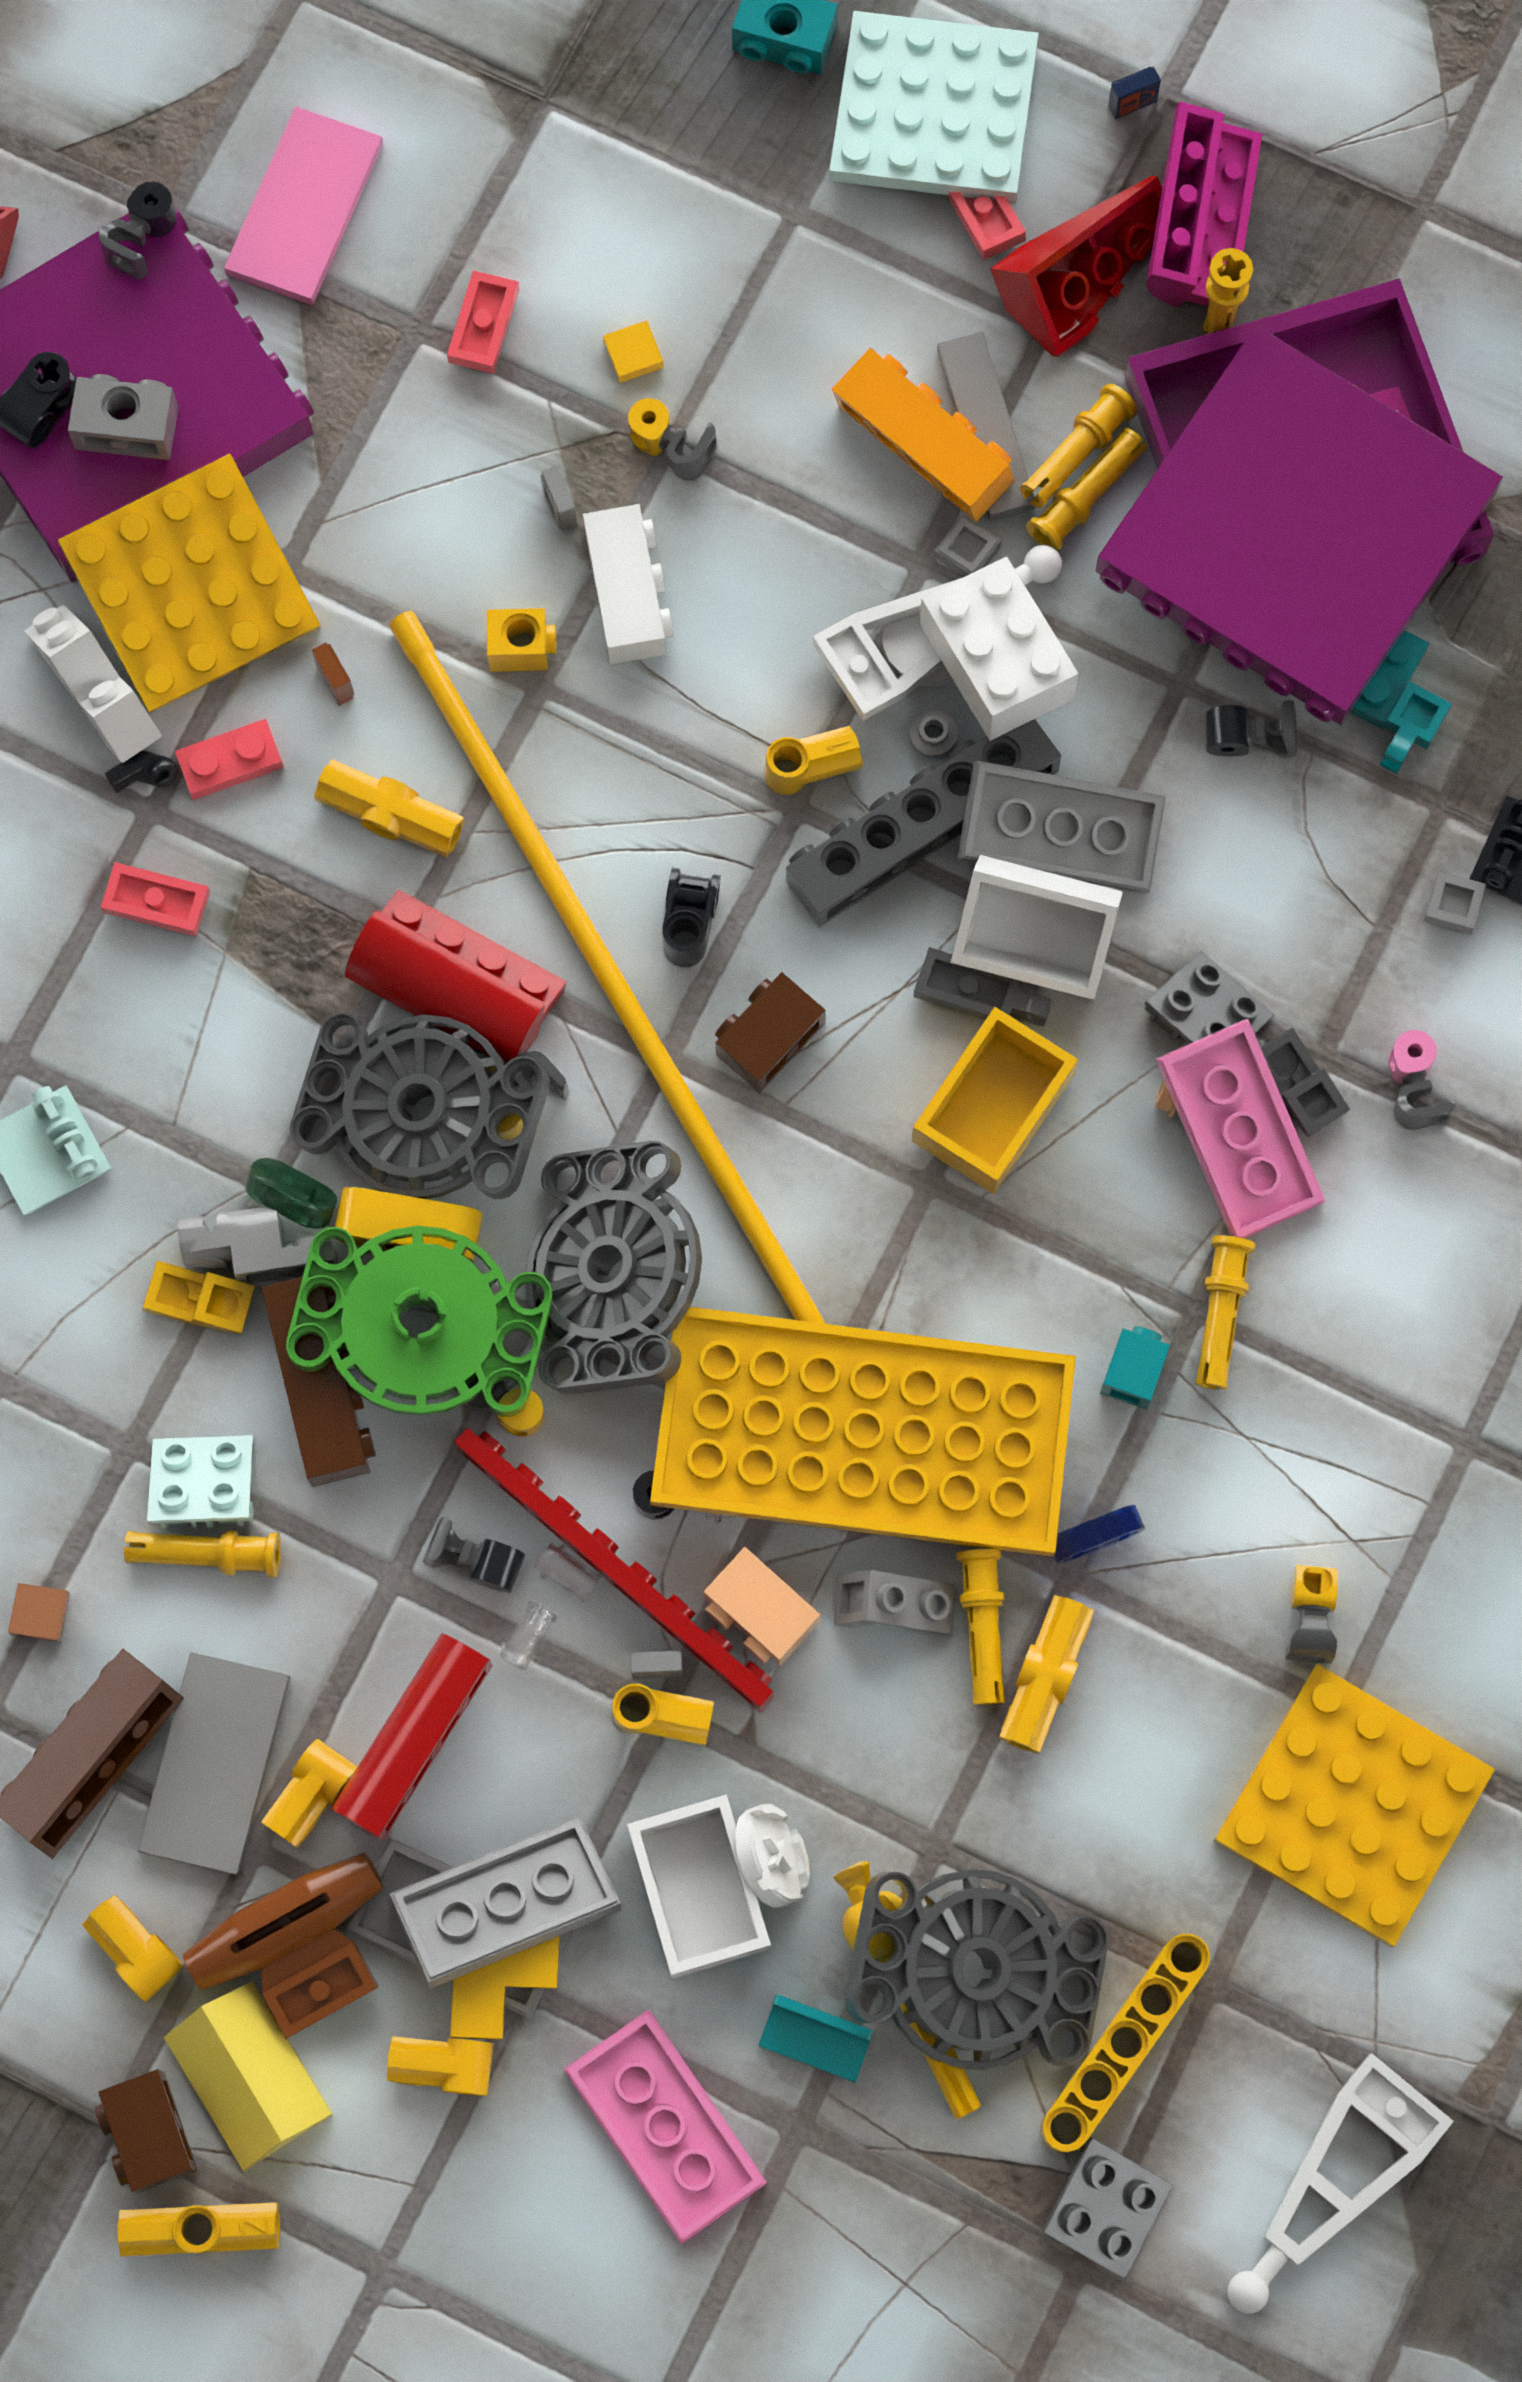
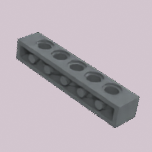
(830, 894)

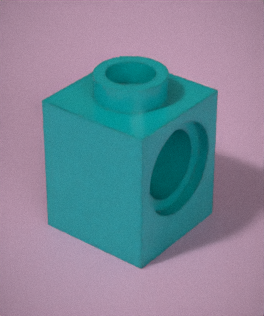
(1135, 1367)

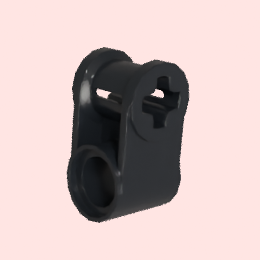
(35, 402)
(689, 908)

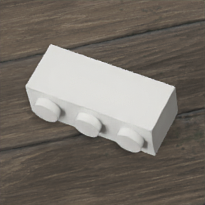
(627, 583)

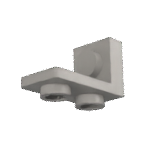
(894, 1601)

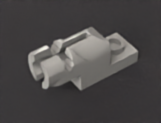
(251, 1241)

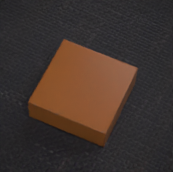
(333, 673)

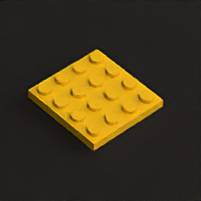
(189, 583)
(1354, 1805)

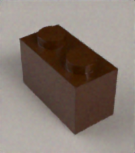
(769, 1031)
(145, 2131)

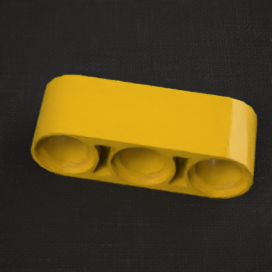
(372, 1213)

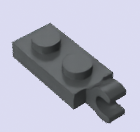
(976, 990)

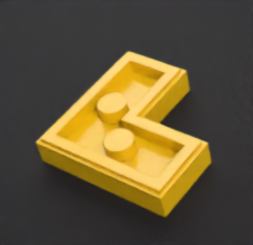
(480, 1995)

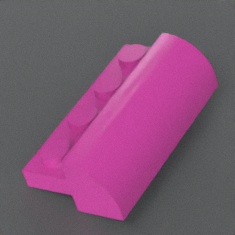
(1201, 202)

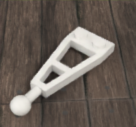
(861, 667)
(1393, 2109)

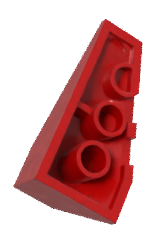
(1071, 271)

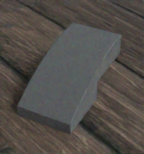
(1304, 1088)

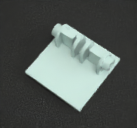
(48, 1150)
(201, 1481)

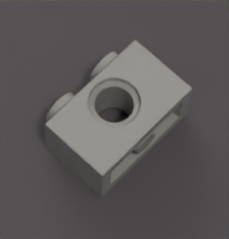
(143, 434)

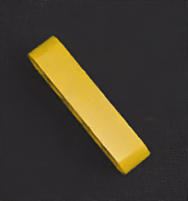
(1146, 2028)

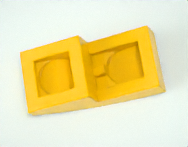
(198, 1298)

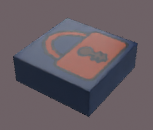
(1134, 92)

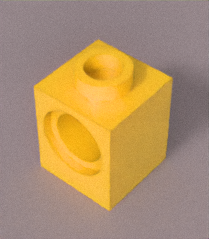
(507, 623)

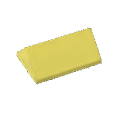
(247, 2075)

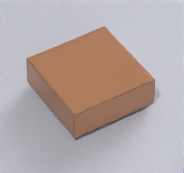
(39, 1612)

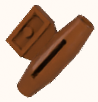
(295, 1943)

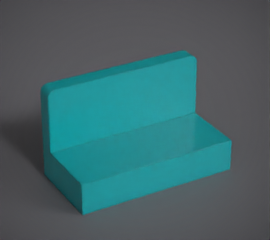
(816, 2038)

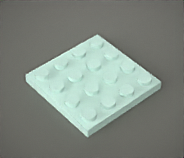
(933, 106)

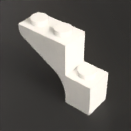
(93, 682)

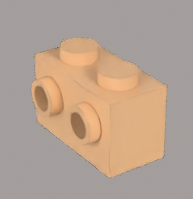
(760, 1608)

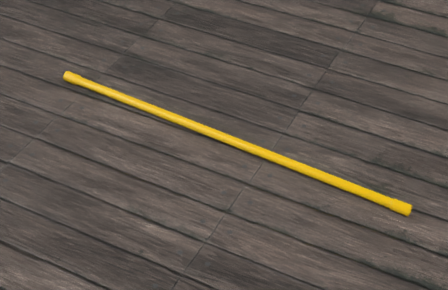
(421, 653)

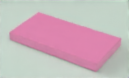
(303, 205)
(1240, 1130)
(665, 2126)

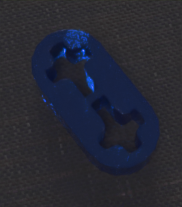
(1098, 1534)

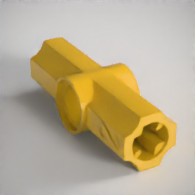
(389, 808)
(1046, 1674)
(233, 2229)

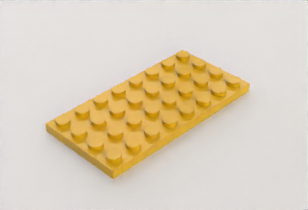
(865, 1431)

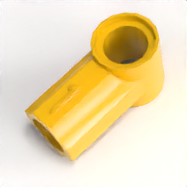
(816, 759)
(669, 1715)
(315, 1785)
(139, 1956)
(454, 2065)

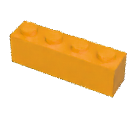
(924, 434)

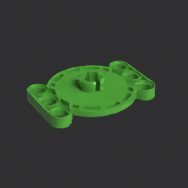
(439, 1361)

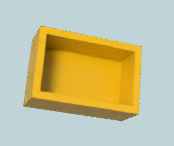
(994, 1100)

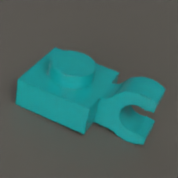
(1414, 720)

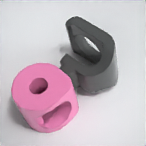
(1409, 1065)

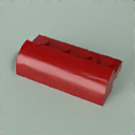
(451, 971)
(412, 1736)

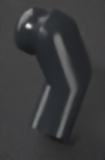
(145, 768)

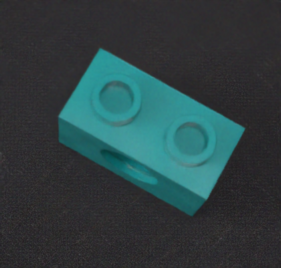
(800, 51)

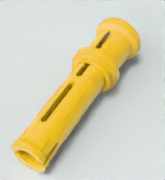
(1226, 288)
(1091, 431)
(1073, 504)
(1225, 1289)
(227, 1552)
(982, 1601)

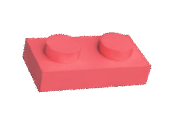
(988, 223)
(483, 322)
(229, 759)
(155, 899)

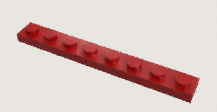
(631, 1581)

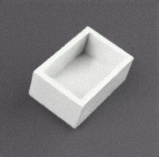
(998, 648)
(1036, 927)
(698, 1887)

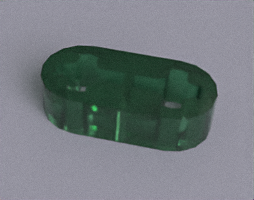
(291, 1193)

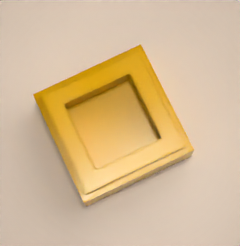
(633, 351)

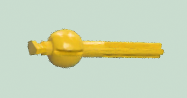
(952, 2081)

